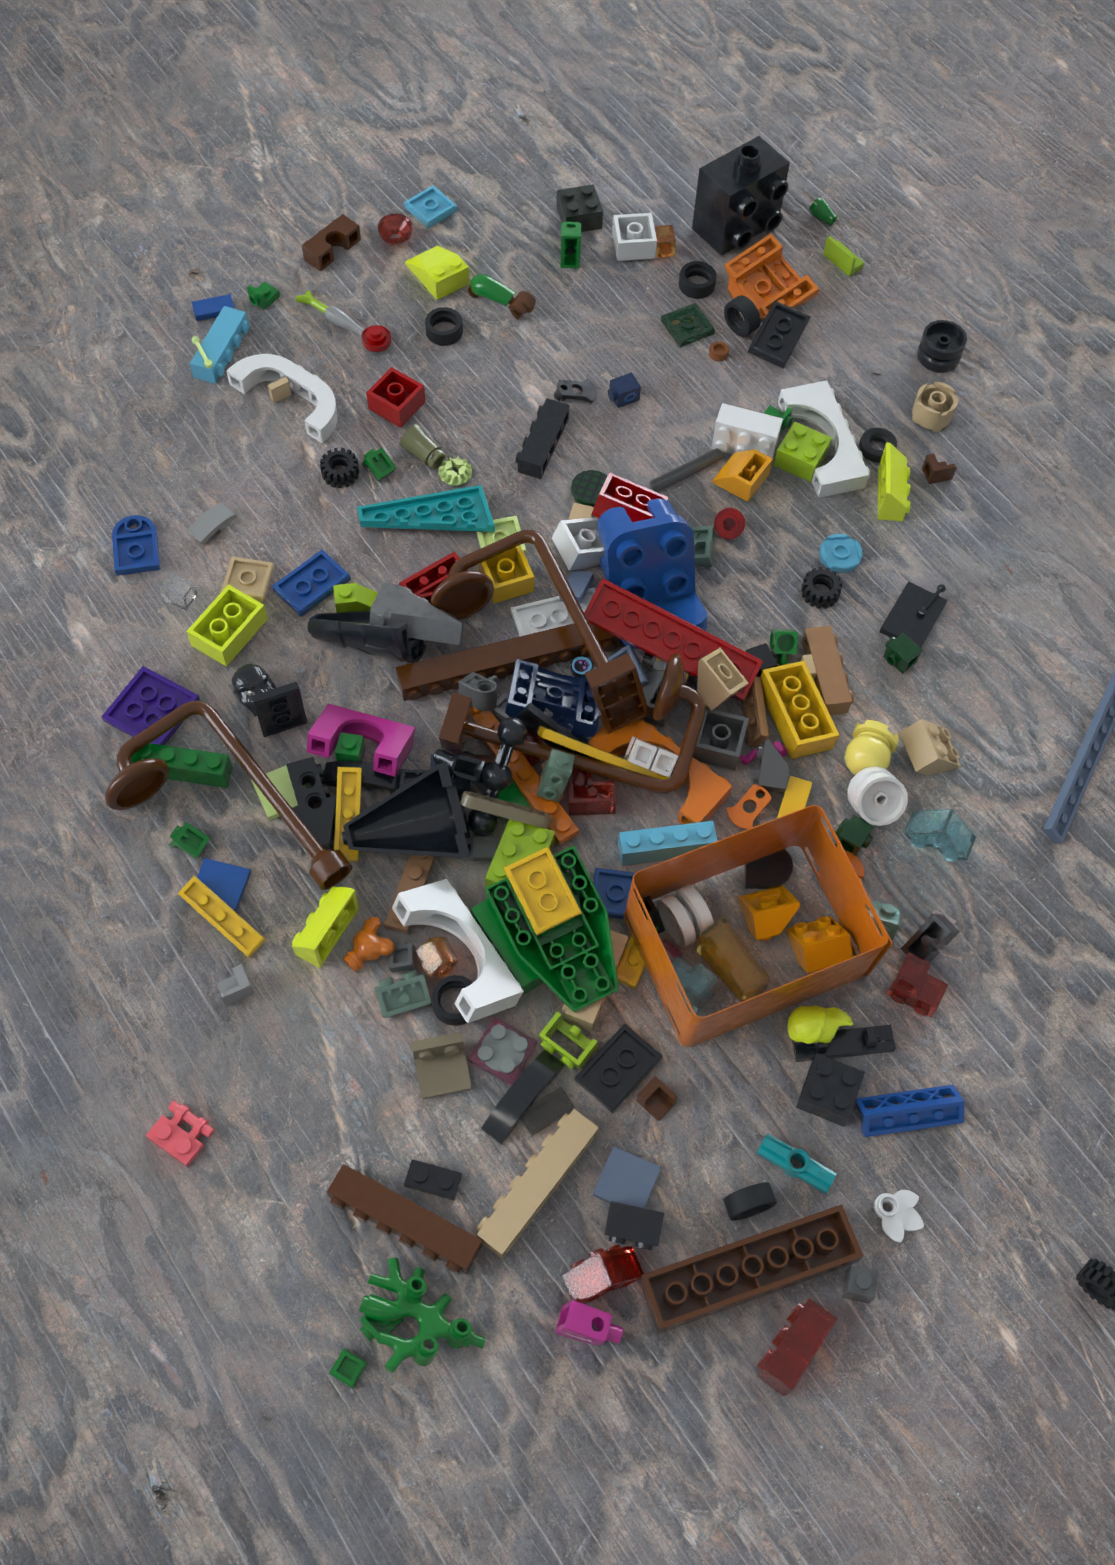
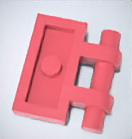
(175, 1140)

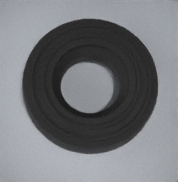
(875, 434)

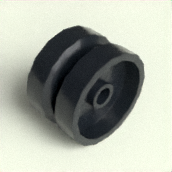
(941, 346)

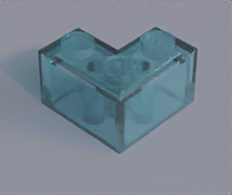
(941, 830)
(697, 983)

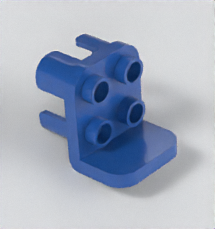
(653, 559)

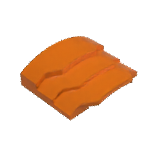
(767, 277)

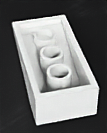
(579, 543)

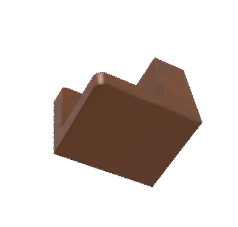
(937, 471)
(657, 1098)

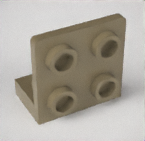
(441, 1065)

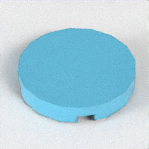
(840, 553)

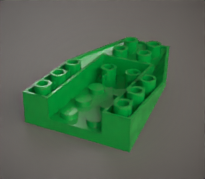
(572, 957)

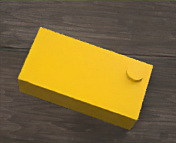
(798, 710)

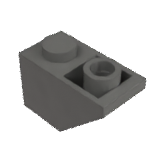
(772, 770)

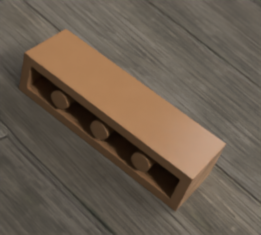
(828, 662)

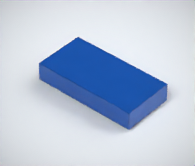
(211, 307)

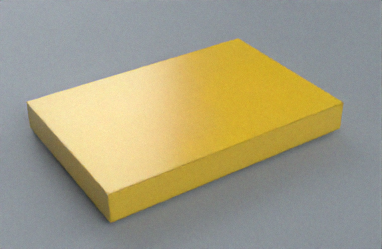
(542, 891)

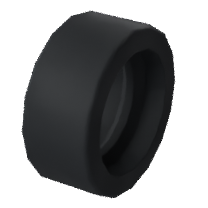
(697, 268)
(747, 308)
(444, 314)
(443, 985)
(750, 1201)

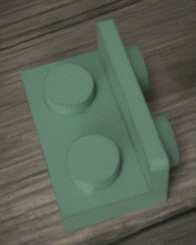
(402, 994)

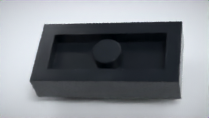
(433, 1179)

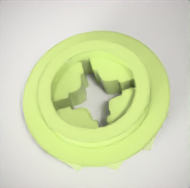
(450, 476)

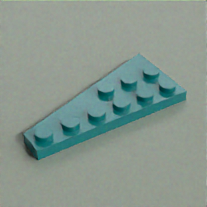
(447, 510)

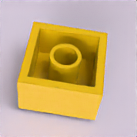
(509, 574)

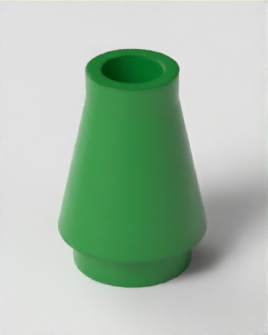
(822, 210)

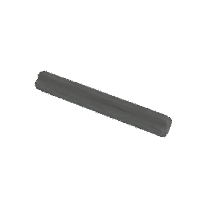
(686, 469)

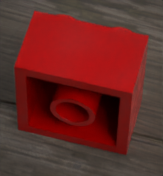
(396, 397)

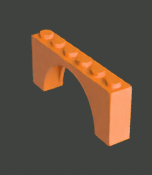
(704, 787)

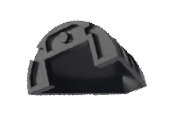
(355, 632)
(415, 819)

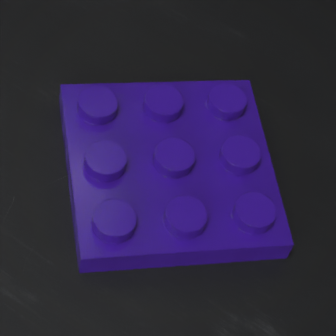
(146, 701)

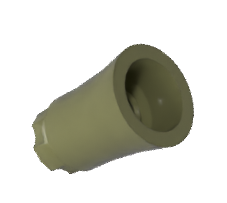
(422, 446)

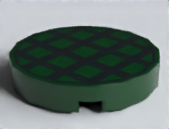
(587, 486)

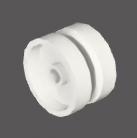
(877, 796)
(684, 915)

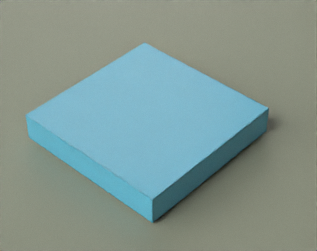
(430, 206)

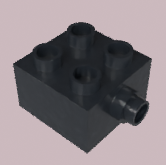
(740, 195)

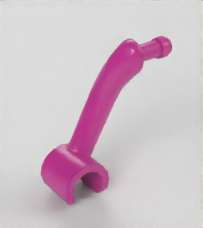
(753, 754)

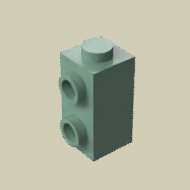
(555, 775)

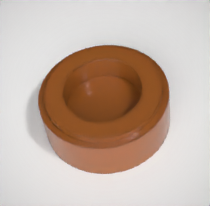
(719, 351)

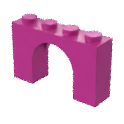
(393, 738)

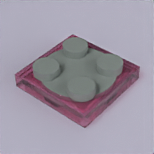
(502, 1051)

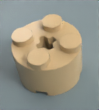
(934, 406)

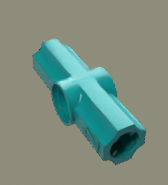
(811, 1171)

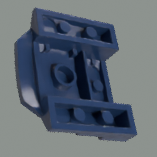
(563, 695)

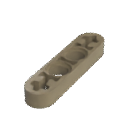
(506, 809)

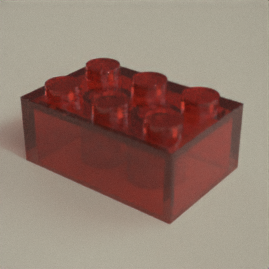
(795, 1346)

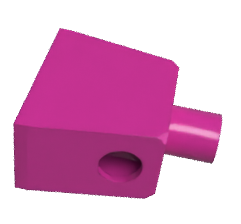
(576, 1324)

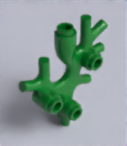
(410, 1304)

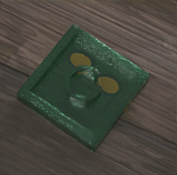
(687, 325)

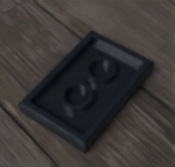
(779, 334)
(904, 616)
(279, 709)
(618, 1068)

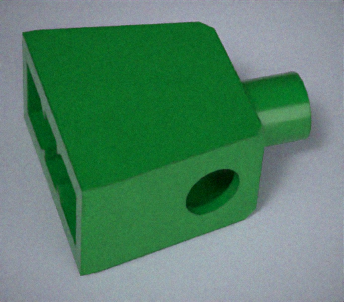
(570, 239)

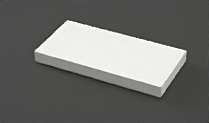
(544, 614)

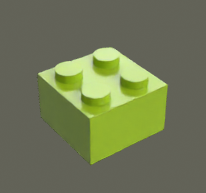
(802, 451)

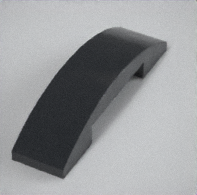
(368, 779)
(521, 1096)

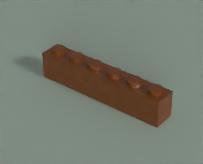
(405, 1219)

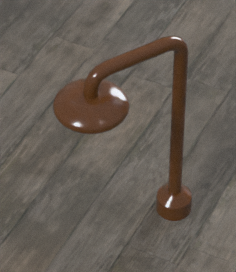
(144, 778)

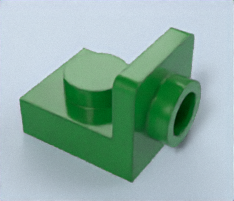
(263, 295)
(786, 416)
(379, 463)
(189, 839)
(372, 1328)

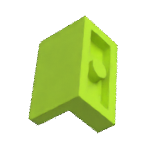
(842, 256)

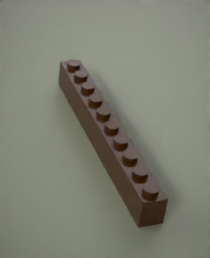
(497, 659)

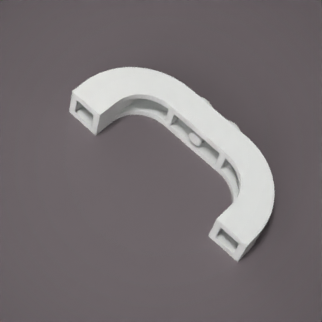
(271, 367)

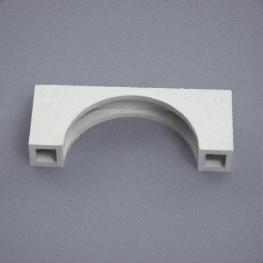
(441, 907)

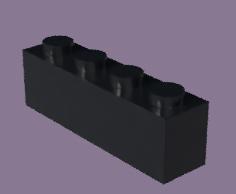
(543, 438)

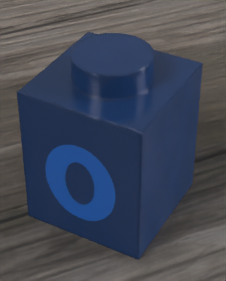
(624, 390)

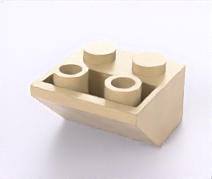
(930, 748)

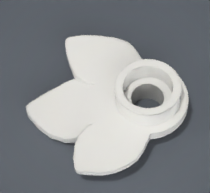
(902, 1214)

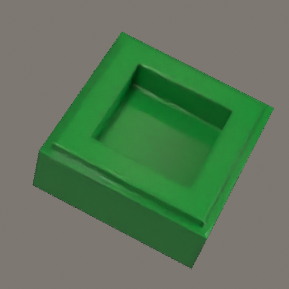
(348, 1368)

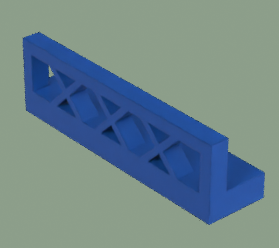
(910, 1113)

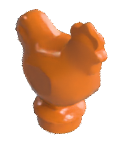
(368, 945)

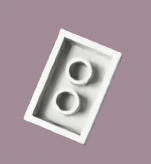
(745, 430)

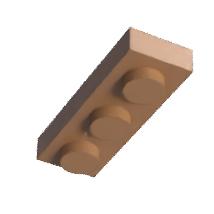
(755, 710)

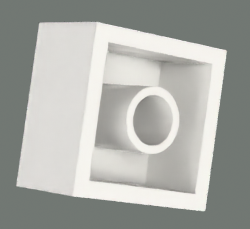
(634, 236)

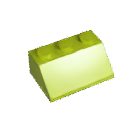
(893, 485)
(326, 925)

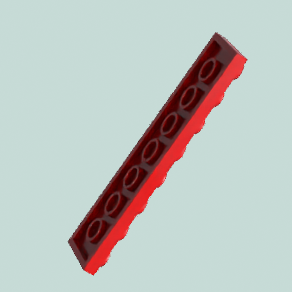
(662, 632)

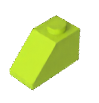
(353, 597)

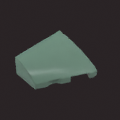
(703, 545)

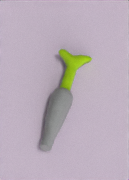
(331, 313)

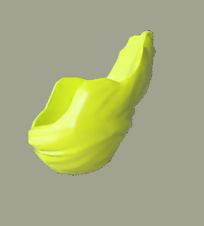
(816, 1023)

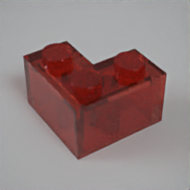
(590, 796)
(916, 987)
(602, 1273)

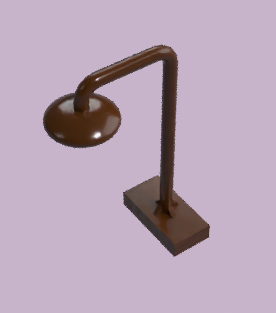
(612, 684)
(460, 727)

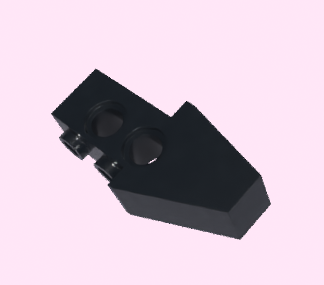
(320, 820)

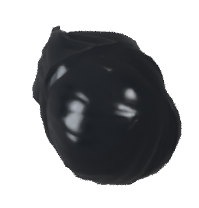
(249, 681)

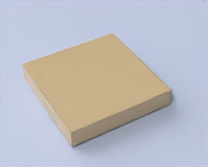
(249, 577)

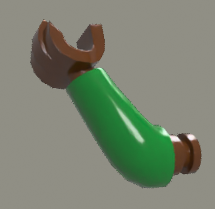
(488, 287)

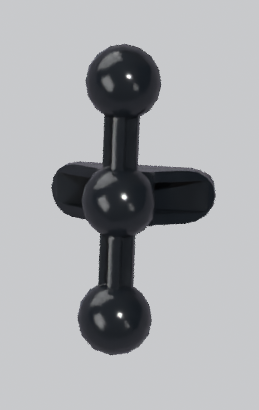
(486, 770)

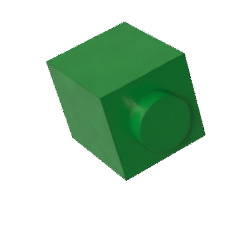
(350, 747)

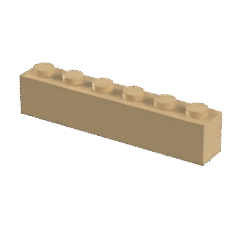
(537, 1183)

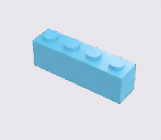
(220, 344)
(663, 842)

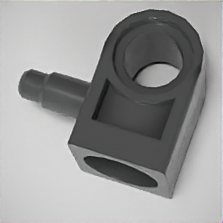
(481, 690)

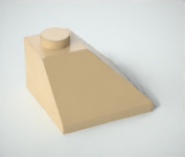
(718, 679)

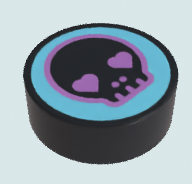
(580, 666)

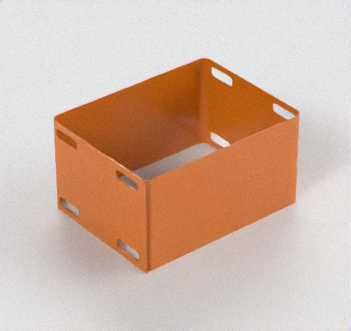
(837, 879)

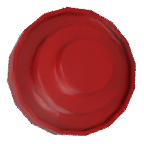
(376, 338)
(729, 523)

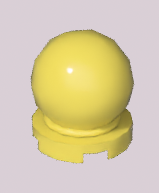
(870, 746)

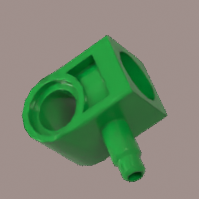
(783, 643)

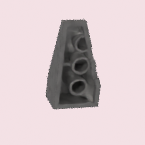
(425, 622)

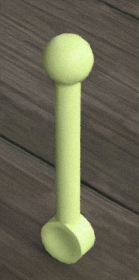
(208, 363)

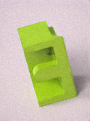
(572, 1033)

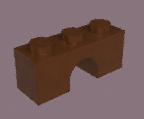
(340, 232)

